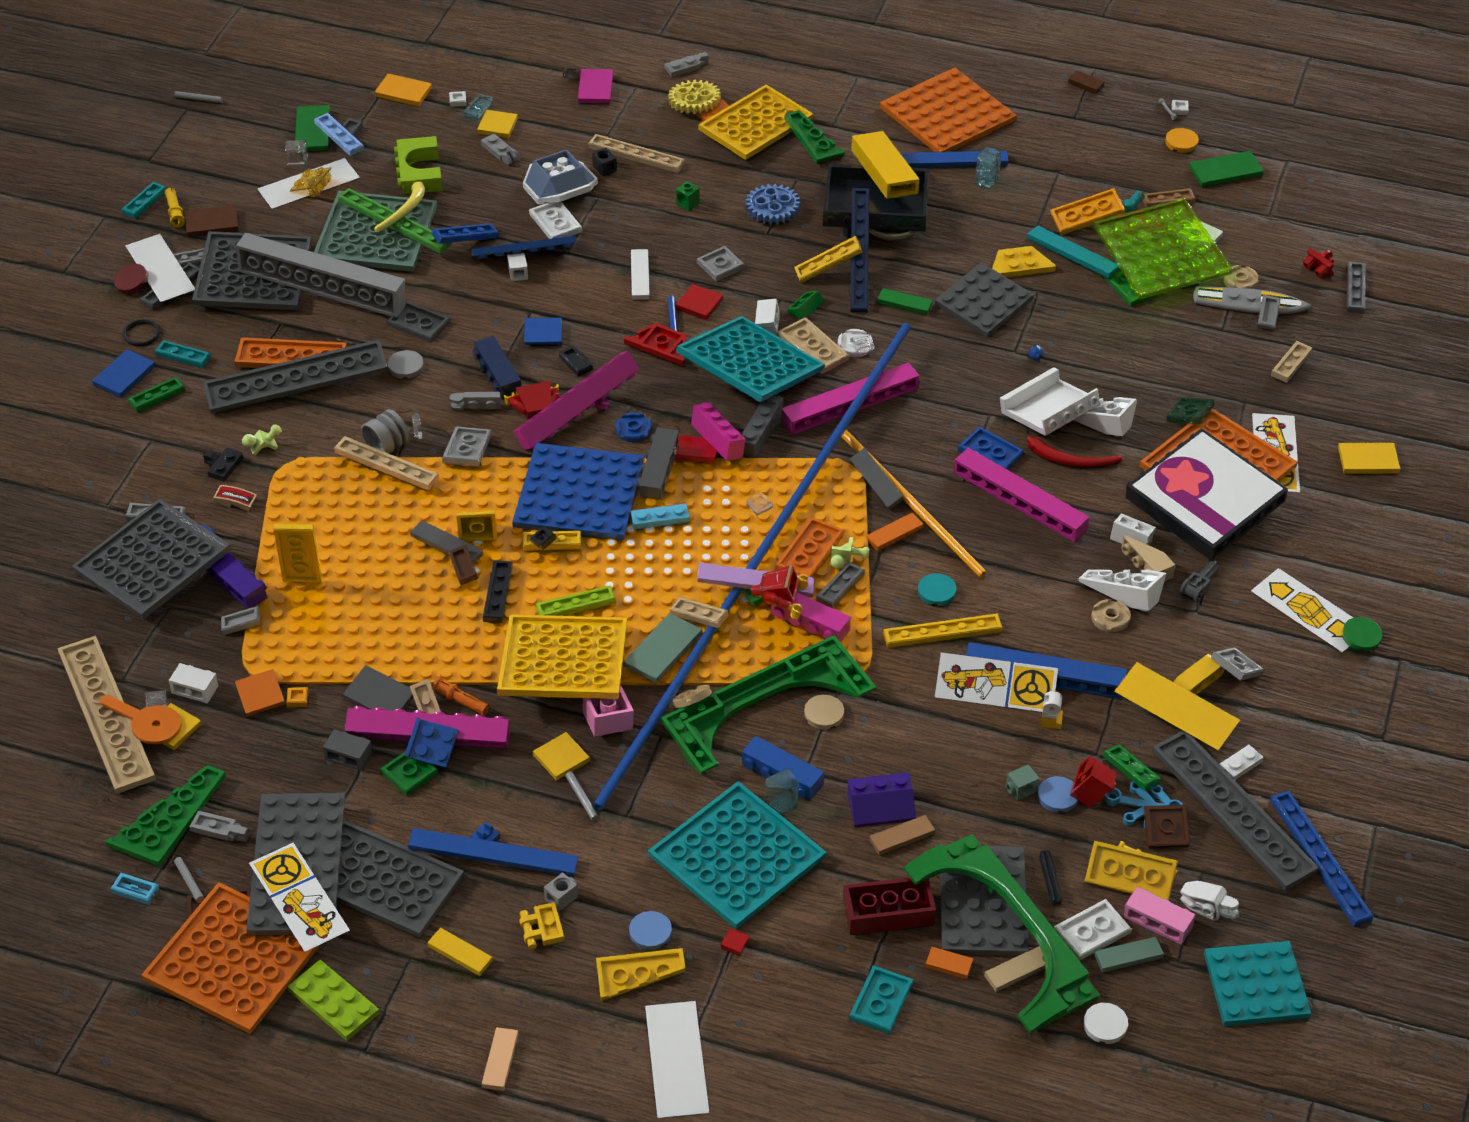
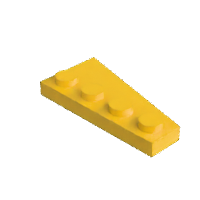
(632, 971)

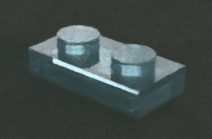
(478, 107)

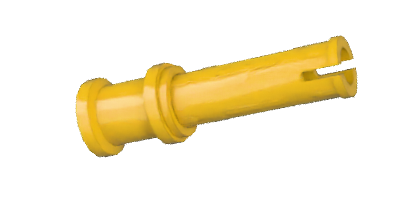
(175, 211)

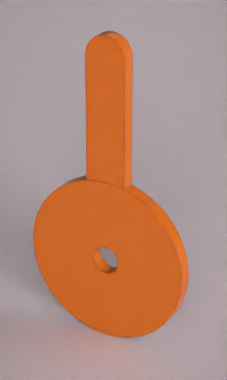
(144, 719)

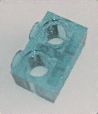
(988, 167)

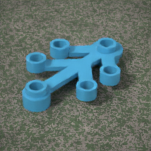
(1146, 800)

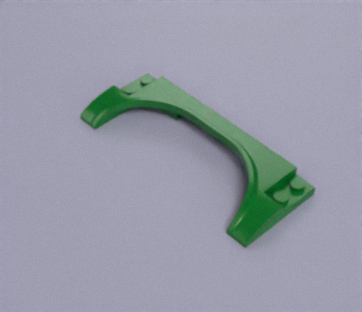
(820, 665)
(1065, 979)

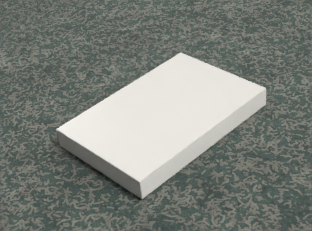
(555, 220)
(1092, 929)

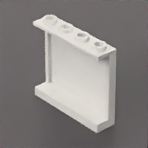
(1047, 402)

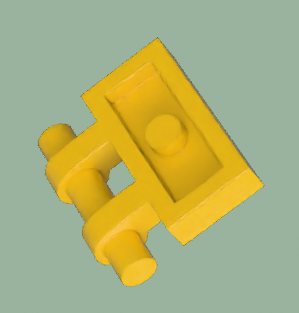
(548, 923)

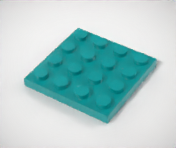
(1257, 983)

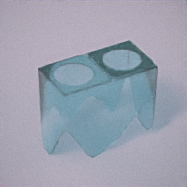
(783, 791)

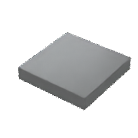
(720, 263)
(1237, 663)

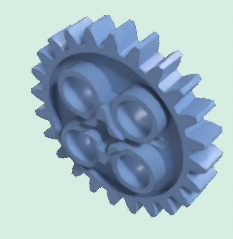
(772, 204)

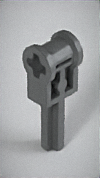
(1199, 583)

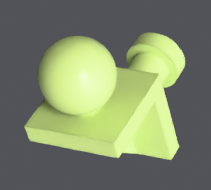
(262, 439)
(843, 554)

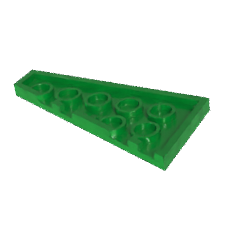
(165, 822)

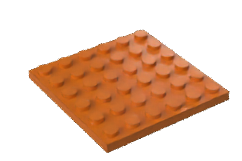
(948, 111)
(1236, 437)
(224, 969)

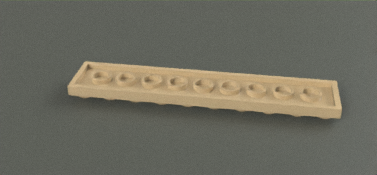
(112, 732)

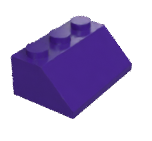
(881, 799)

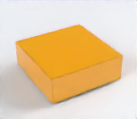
(297, 697)

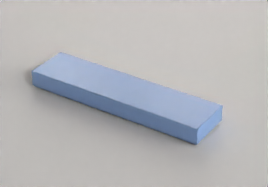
(339, 134)

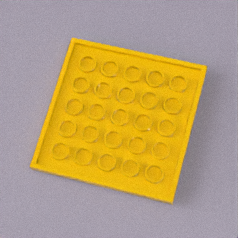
(563, 656)

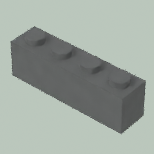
(762, 425)
(658, 463)

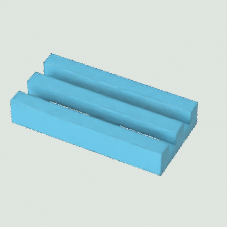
(132, 891)

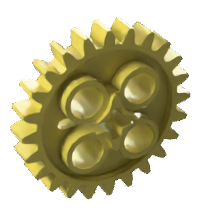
(694, 96)

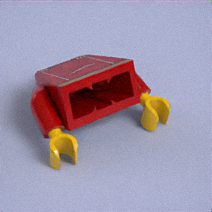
(780, 588)

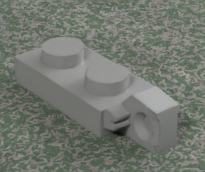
(686, 64)
(218, 827)

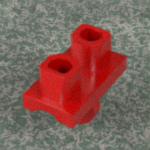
(1321, 260)

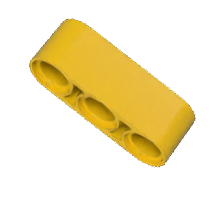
(1200, 675)

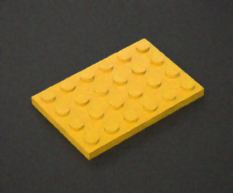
(752, 122)

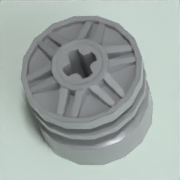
(385, 432)

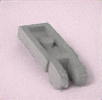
(500, 149)
(475, 400)

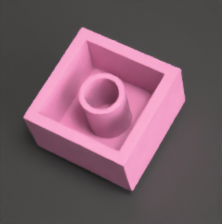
(608, 715)

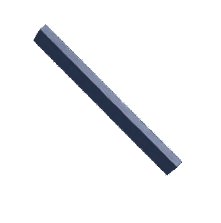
(859, 263)

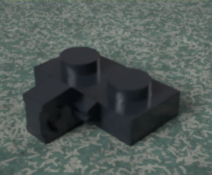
(222, 464)

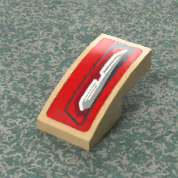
(230, 495)

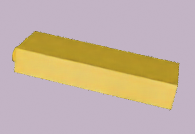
(885, 164)

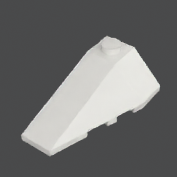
(1110, 416)
(1132, 589)

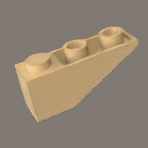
(1147, 557)

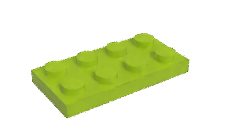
(333, 1000)

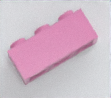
(1159, 915)

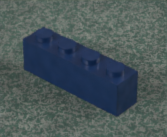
(497, 366)

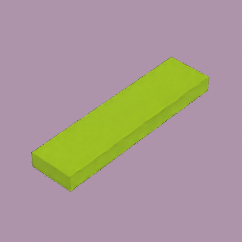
(577, 602)

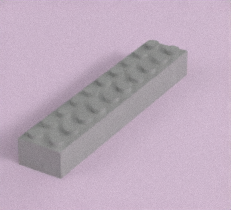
(321, 275)

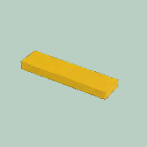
(828, 259)

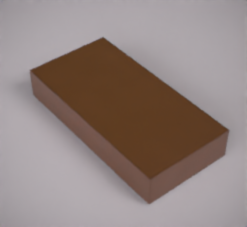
(1086, 82)
(463, 565)

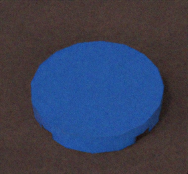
(633, 427)

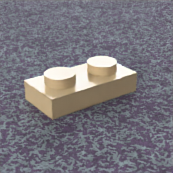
(425, 697)

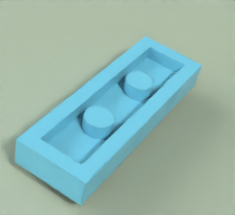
(660, 516)

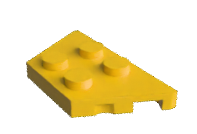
(1022, 262)

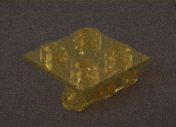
(313, 180)

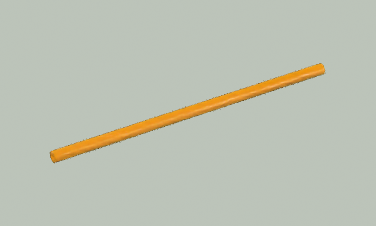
(923, 513)

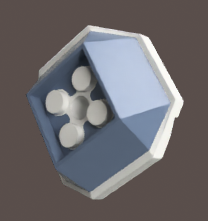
(558, 178)

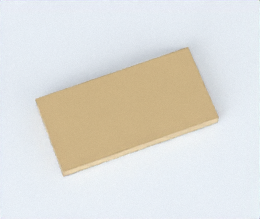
(814, 342)

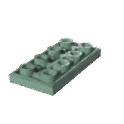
(662, 647)

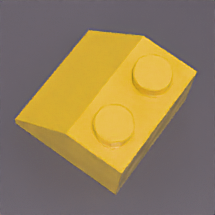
(477, 525)

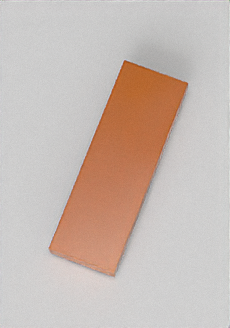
(894, 531)

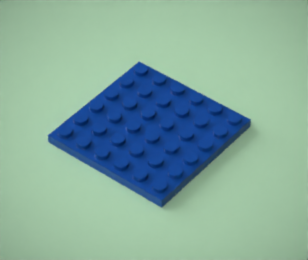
(579, 491)

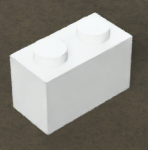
(193, 683)

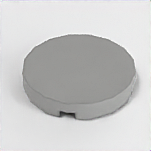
(405, 364)

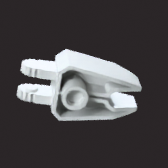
(1209, 900)

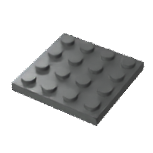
(984, 299)

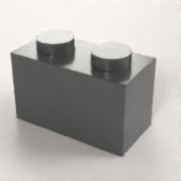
(347, 750)

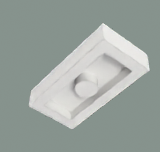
(1242, 762)

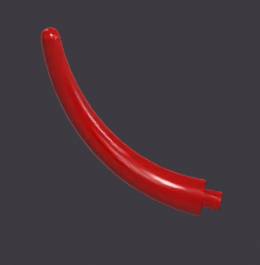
(1051, 454)

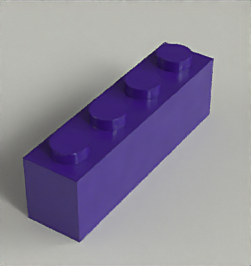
(238, 581)

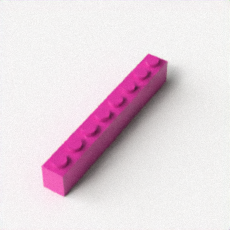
(576, 400)
(836, 402)
(1021, 494)
(399, 724)

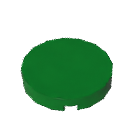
(1362, 634)

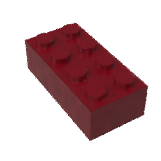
(888, 905)

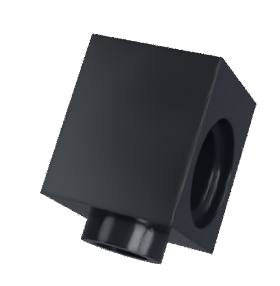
(604, 162)

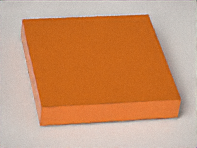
(260, 692)

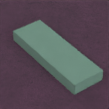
(1129, 954)

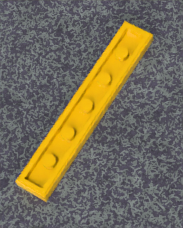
(942, 630)

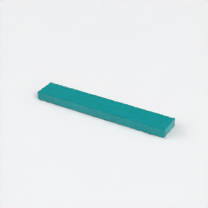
(1073, 251)

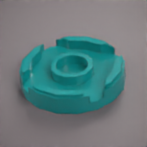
(937, 589)

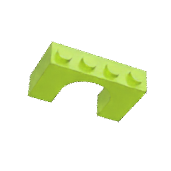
(413, 151)

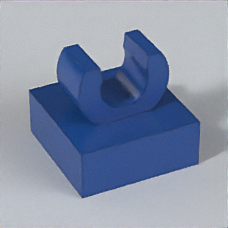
(486, 832)

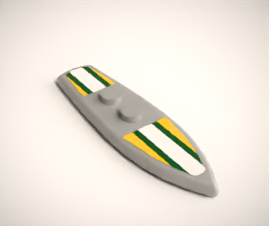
(1246, 299)

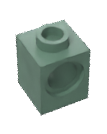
(1022, 782)

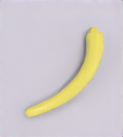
(416, 196)

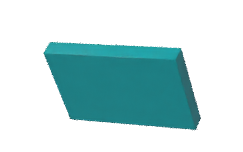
(881, 999)

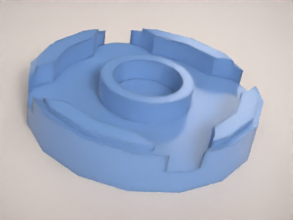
(1055, 794)
(650, 930)

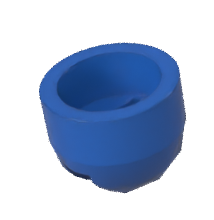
(1035, 352)

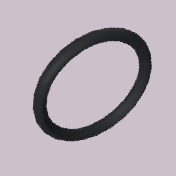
(141, 343)

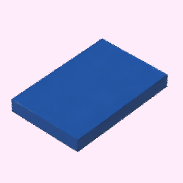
(123, 373)
(992, 447)

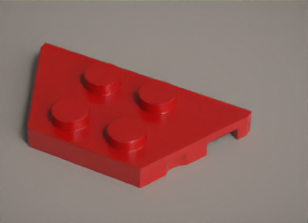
(659, 342)

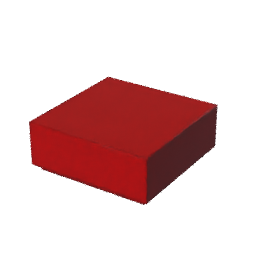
(735, 942)

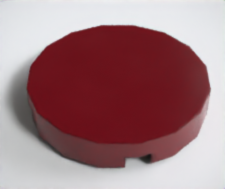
(131, 278)

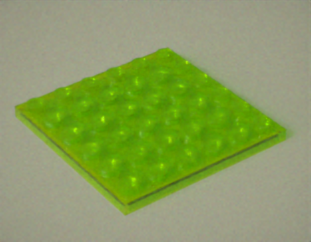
(1162, 248)

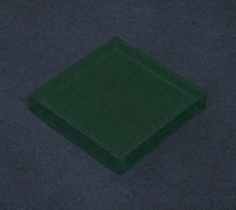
(1190, 410)

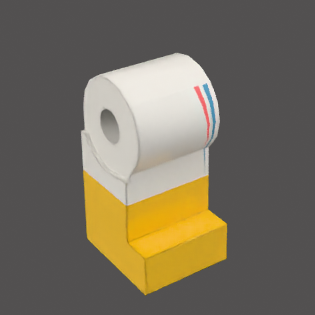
(1052, 710)

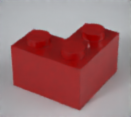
(1092, 782)

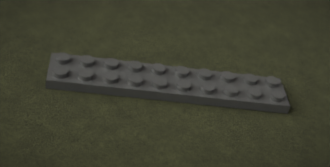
(295, 376)
(1235, 810)

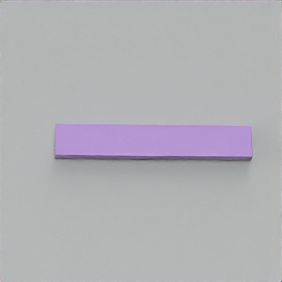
(738, 577)

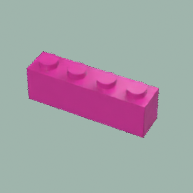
(718, 431)
(816, 618)

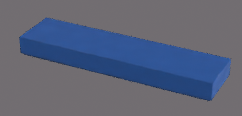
(465, 233)

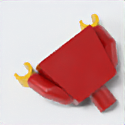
(533, 398)

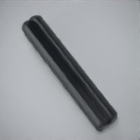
(1050, 877)

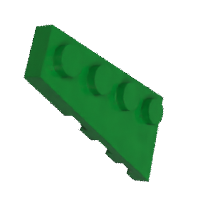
(813, 139)

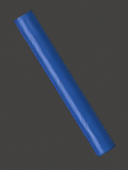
(672, 313)

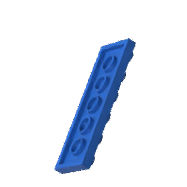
(531, 246)

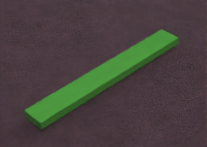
(380, 213)

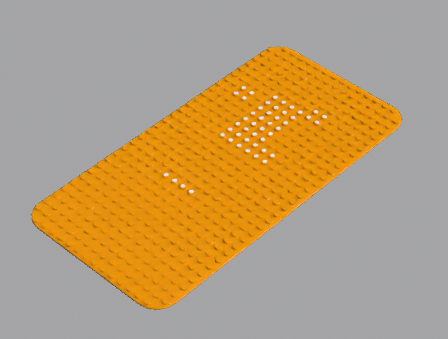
(407, 616)

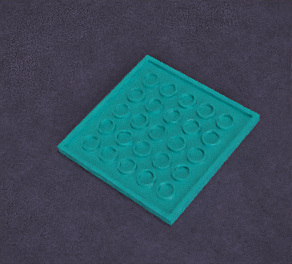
(750, 358)
(737, 854)

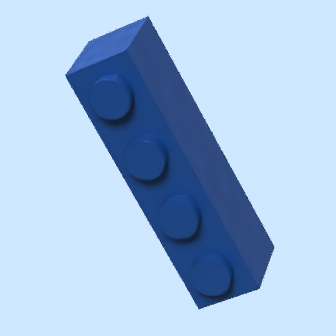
(770, 760)

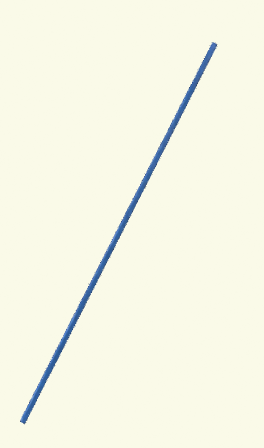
(753, 564)

